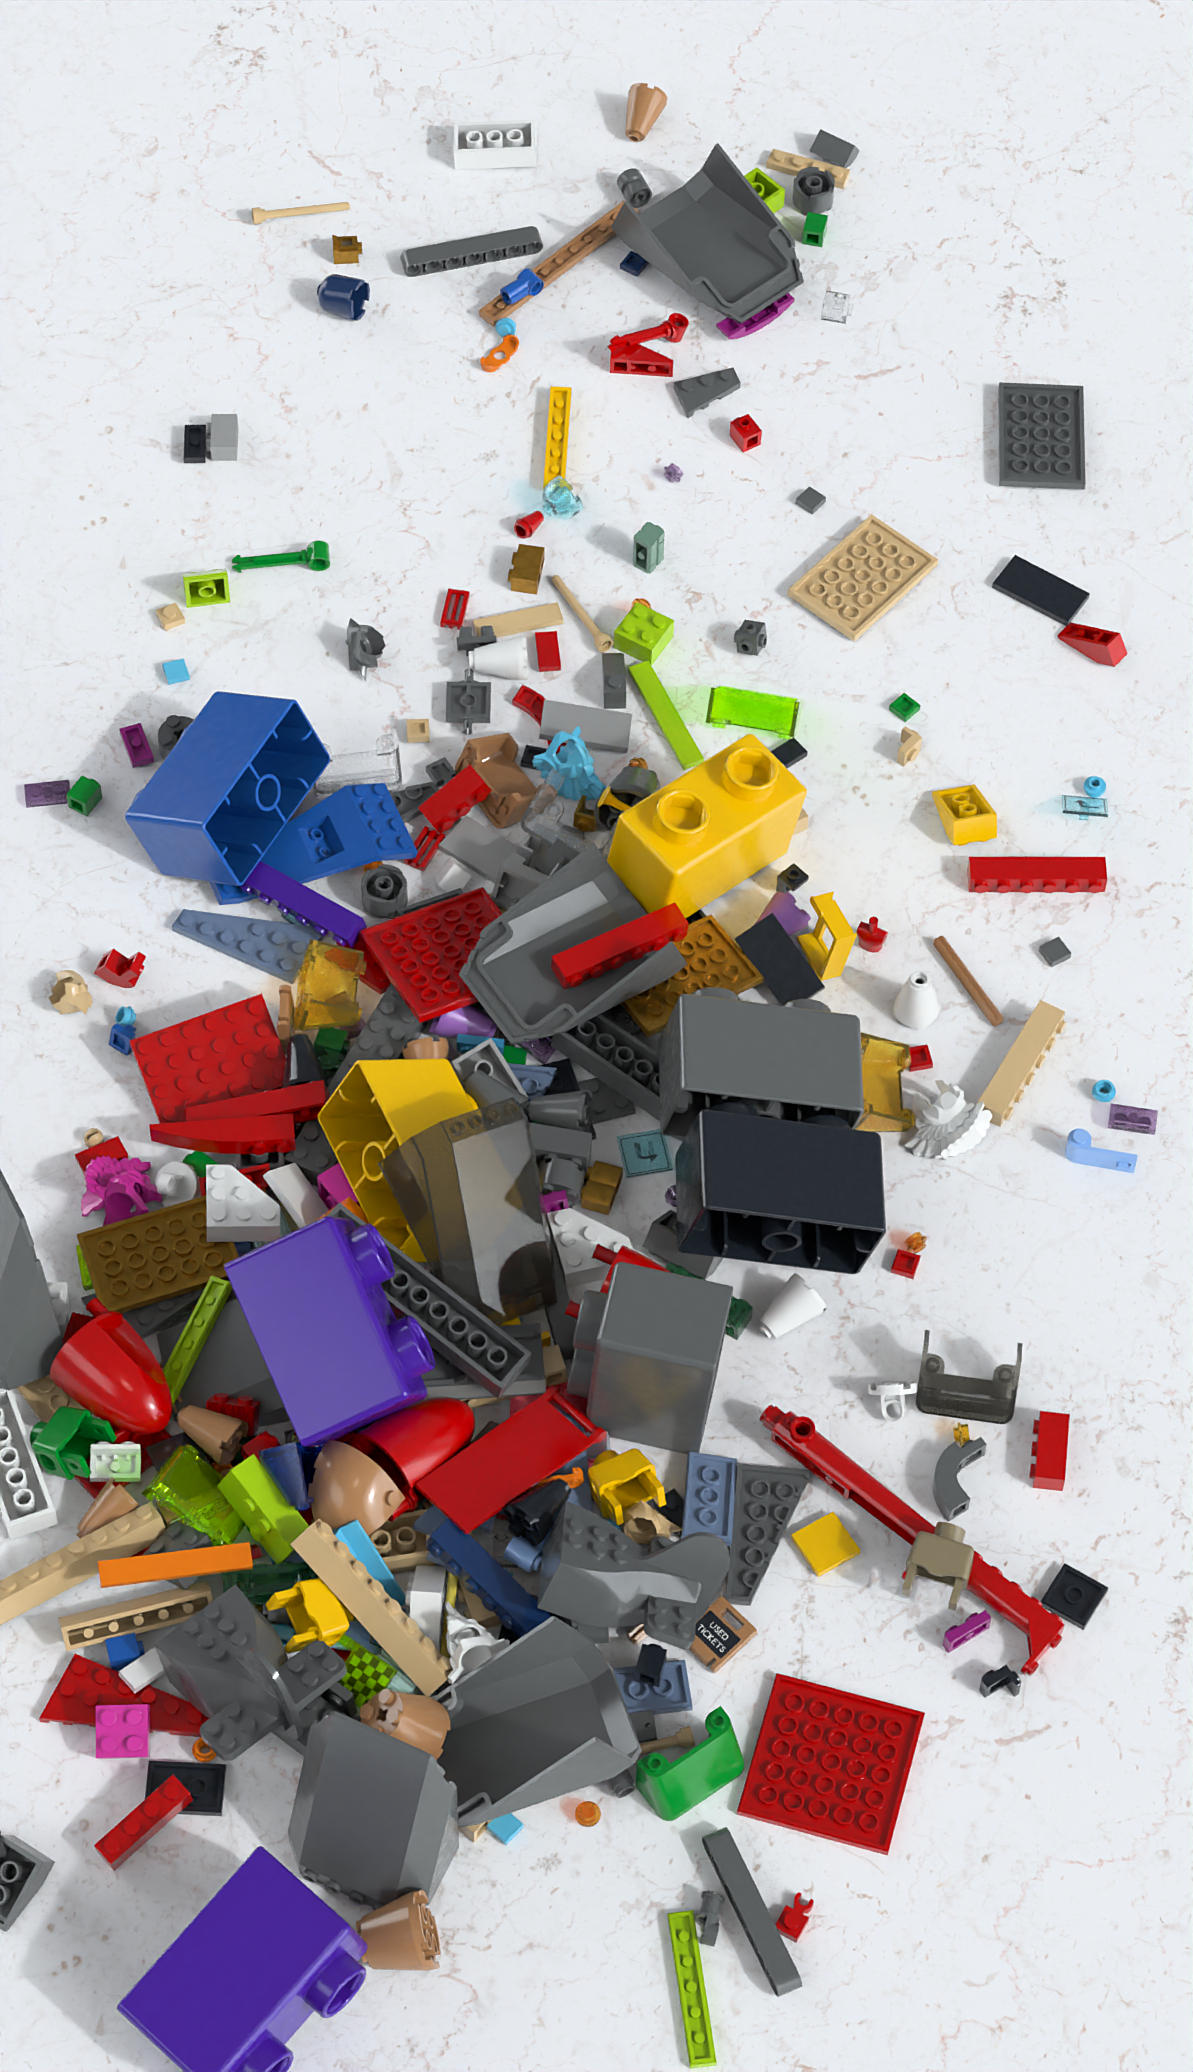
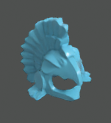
(573, 764)

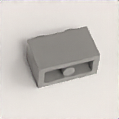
(224, 437)

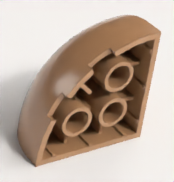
(351, 1488)

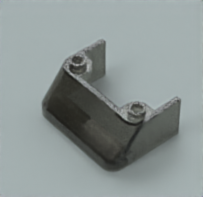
(966, 1396)

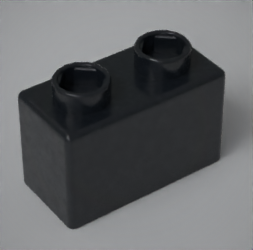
(779, 1190)

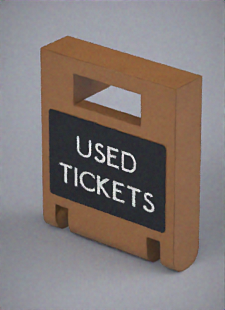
(285, 1016)
(717, 1638)

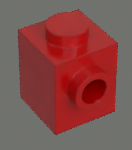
(745, 433)

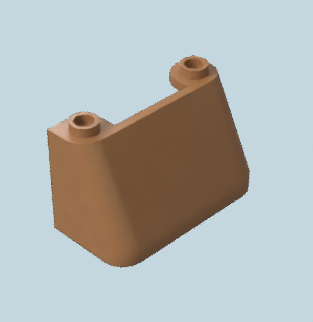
(510, 787)

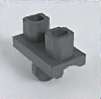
(469, 643)

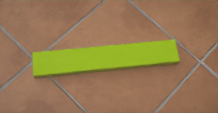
(665, 715)
(195, 1334)
(691, 1989)

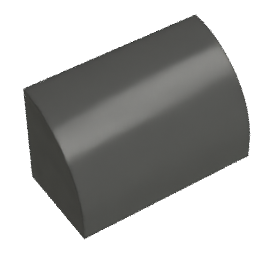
(834, 149)

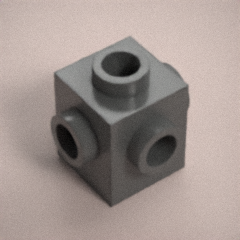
(751, 637)

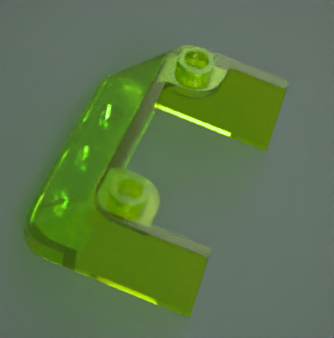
(754, 710)

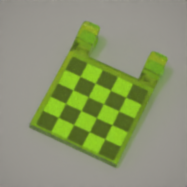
(365, 1672)

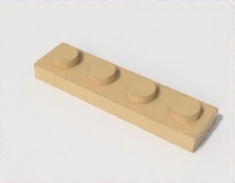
(792, 164)

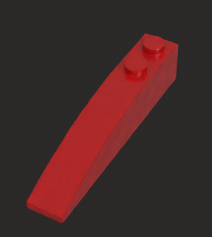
(230, 1135)

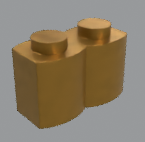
(601, 1187)

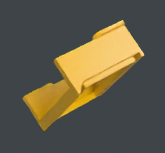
(827, 962)

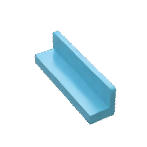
(363, 1550)

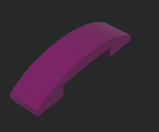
(734, 330)

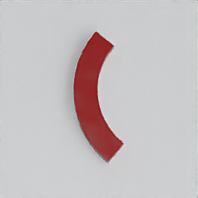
(532, 704)

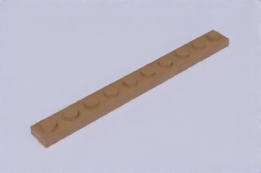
(558, 263)

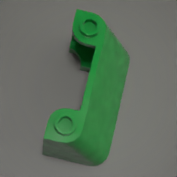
(695, 1775)

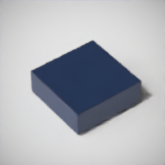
(633, 264)

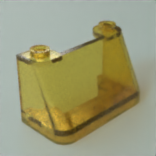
(328, 987)
(882, 1089)

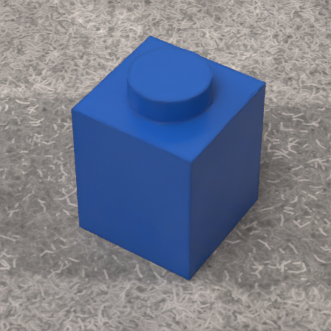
(123, 1650)

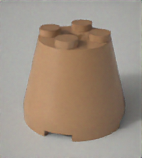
(409, 1718)
(401, 1935)

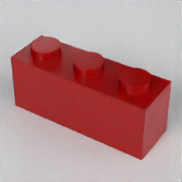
(455, 799)
(1050, 1450)

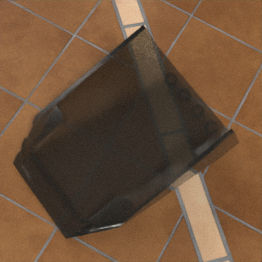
(479, 1209)

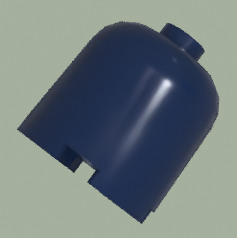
(343, 296)

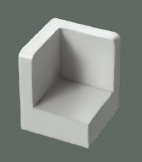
(453, 875)

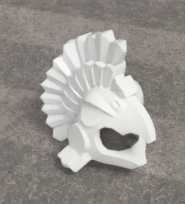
(947, 1125)
(468, 1644)

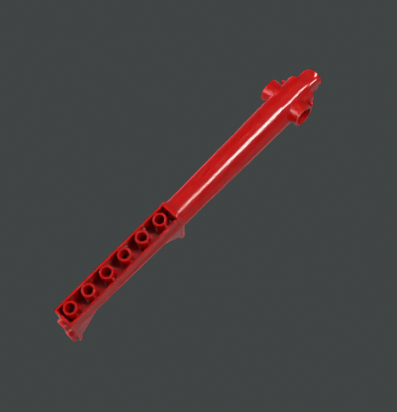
(816, 1453)

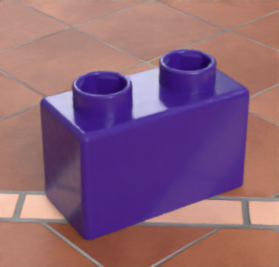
(330, 1328)
(248, 1974)

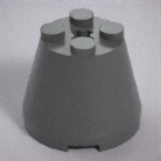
(630, 787)

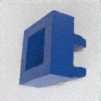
(121, 1036)

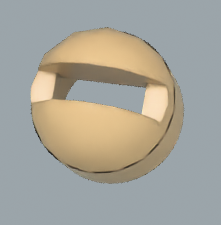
(95, 1135)

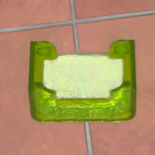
(191, 1492)

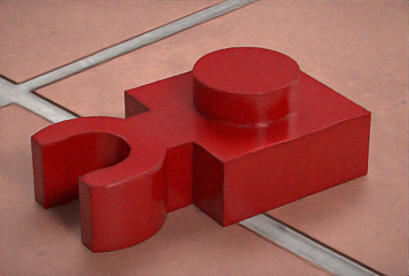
(792, 1920)

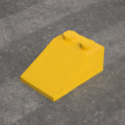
(965, 815)

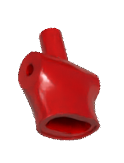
(870, 936)

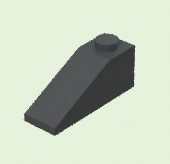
(614, 680)

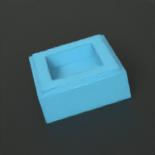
(176, 671)
(505, 1827)

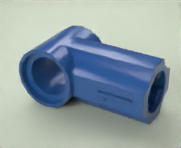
(526, 283)

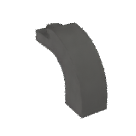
(946, 1489)

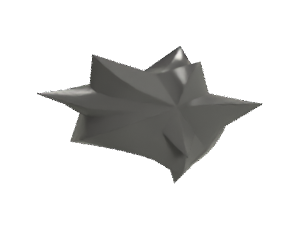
(364, 646)

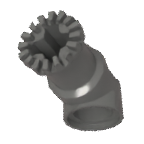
(709, 1915)

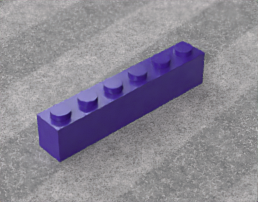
(304, 904)

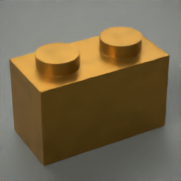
(527, 568)

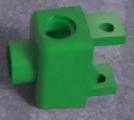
(66, 1439)

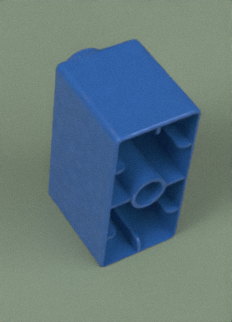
(228, 787)

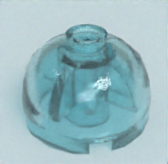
(560, 500)

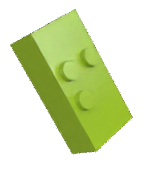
(263, 1508)

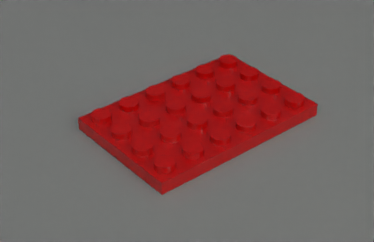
(210, 1058)

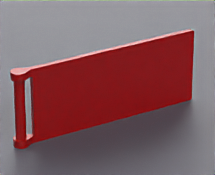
(508, 1461)

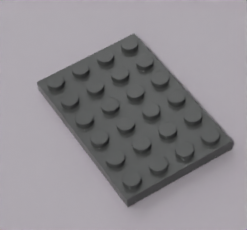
(1041, 435)

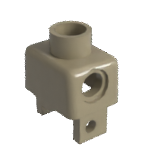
(940, 1559)

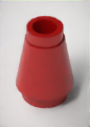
(528, 524)

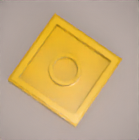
(825, 1544)

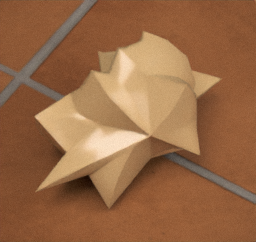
(70, 993)
(644, 1523)

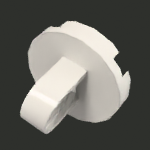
(177, 1183)
(892, 1393)

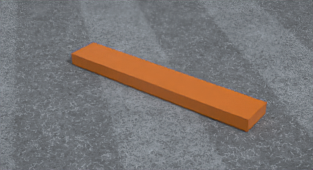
(175, 1565)

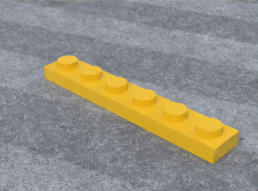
(557, 433)

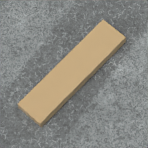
(521, 620)

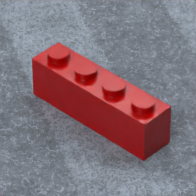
(143, 1822)

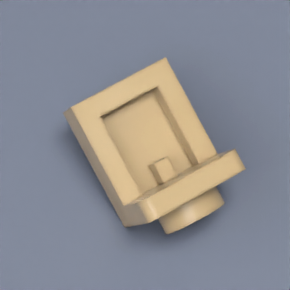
(911, 746)

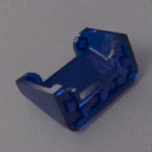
(292, 1471)

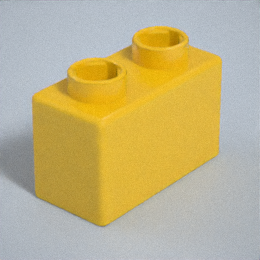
(708, 828)
(376, 1113)

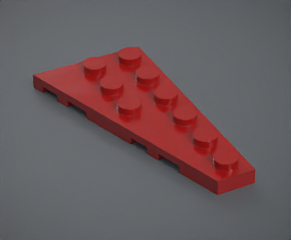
(92, 1684)

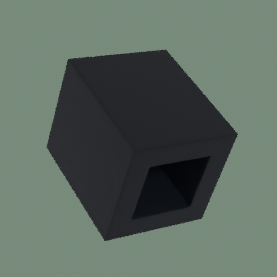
(650, 1664)

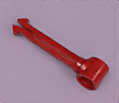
(671, 330)

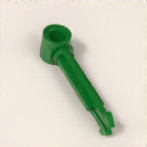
(316, 557)

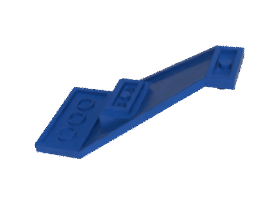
(333, 836)

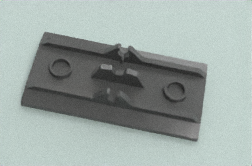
(450, 1381)

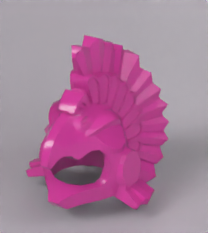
(118, 1188)

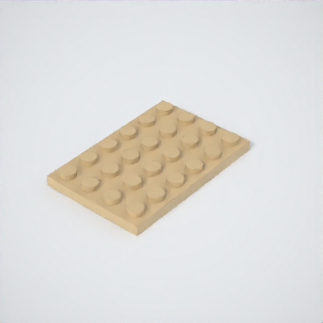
(862, 577)

